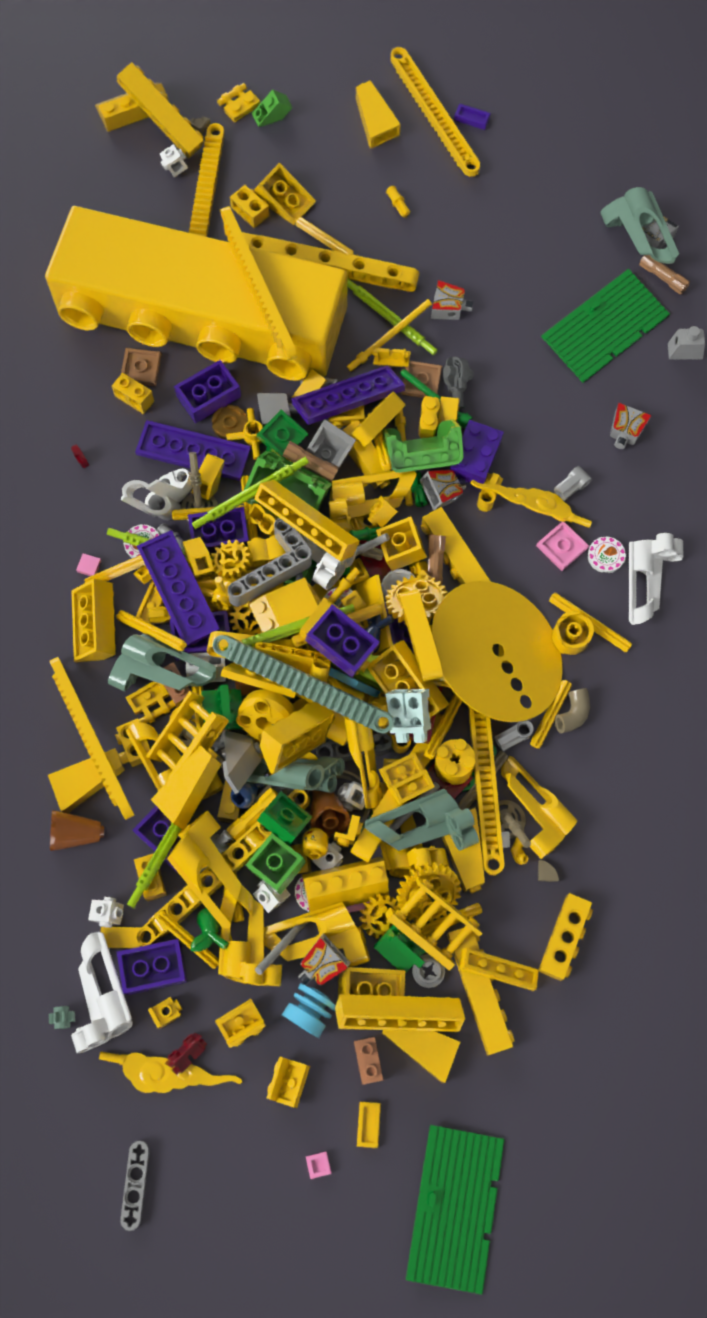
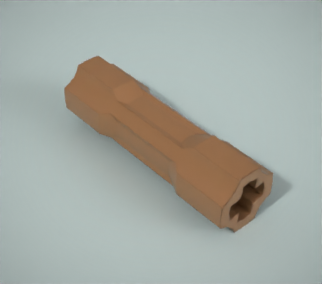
(674, 280)
(322, 468)
(436, 555)

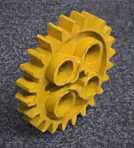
(430, 591)
(444, 882)

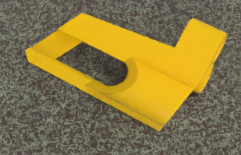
(361, 739)

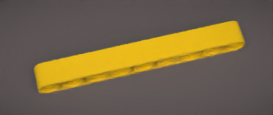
(367, 842)

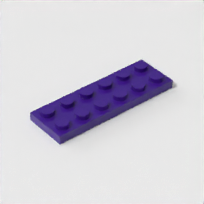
(347, 394)
(175, 444)
(178, 588)

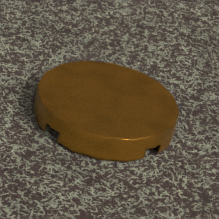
(228, 420)

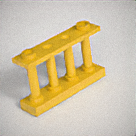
(205, 736)
(414, 930)

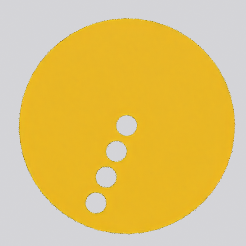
(467, 628)

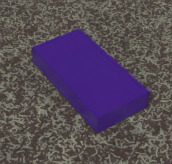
(472, 116)

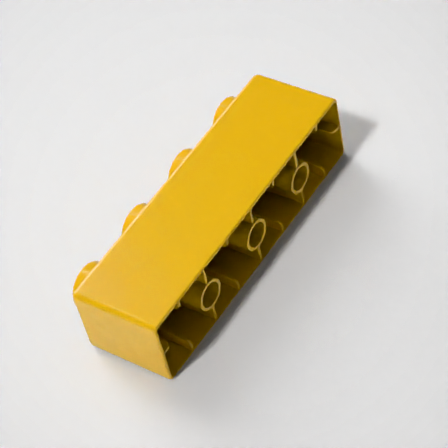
(193, 292)

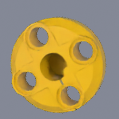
(262, 710)

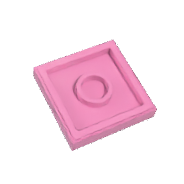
(562, 546)

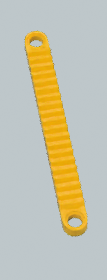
(435, 112)
(207, 181)
(257, 284)
(90, 739)
(486, 791)

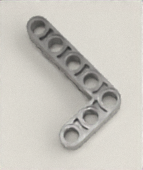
(275, 567)

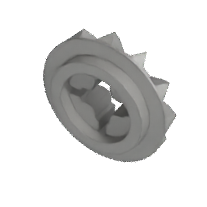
(430, 981)

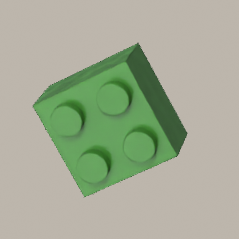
(276, 863)

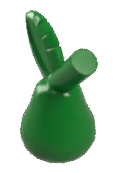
(209, 929)

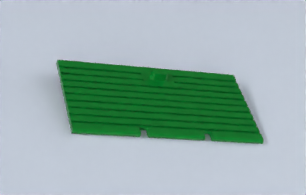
(605, 325)
(455, 1210)

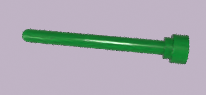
(462, 418)

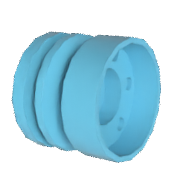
(309, 1010)

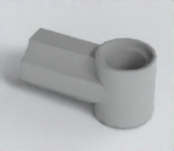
(576, 480)
(512, 735)

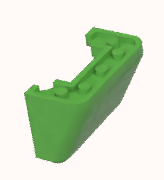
(428, 452)
(302, 483)

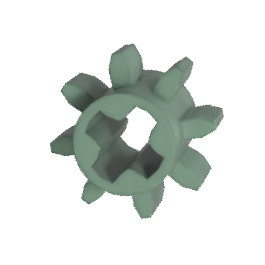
(61, 1017)

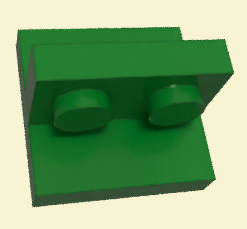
(280, 432)
(223, 702)
(284, 818)
(400, 949)

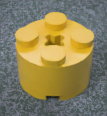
(577, 624)
(458, 752)

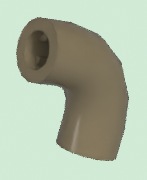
(577, 714)

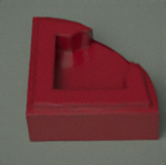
(79, 456)

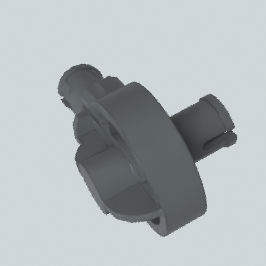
(457, 377)

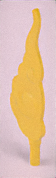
(538, 501)
(152, 1075)

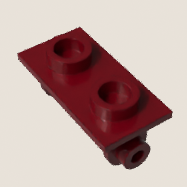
(193, 1046)

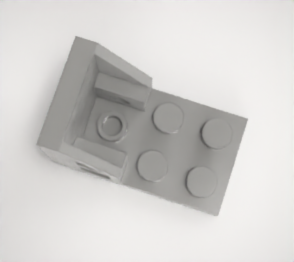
(330, 444)

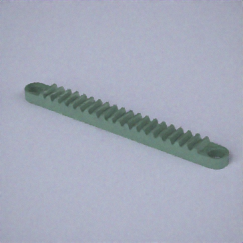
(303, 684)

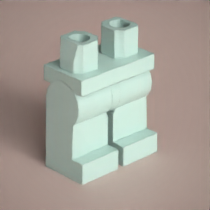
(409, 713)

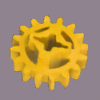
(229, 559)
(247, 626)
(374, 911)

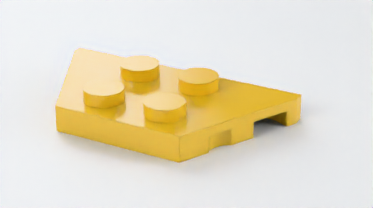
(244, 675)

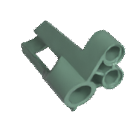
(638, 210)
(143, 658)
(302, 774)
(442, 819)

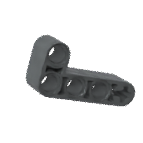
(334, 747)

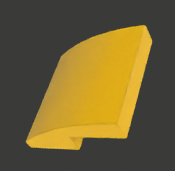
(406, 778)

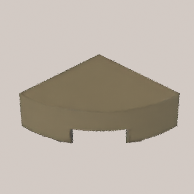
(200, 123)
(546, 872)

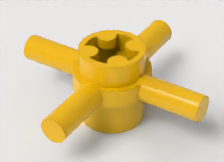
(251, 439)
(220, 596)

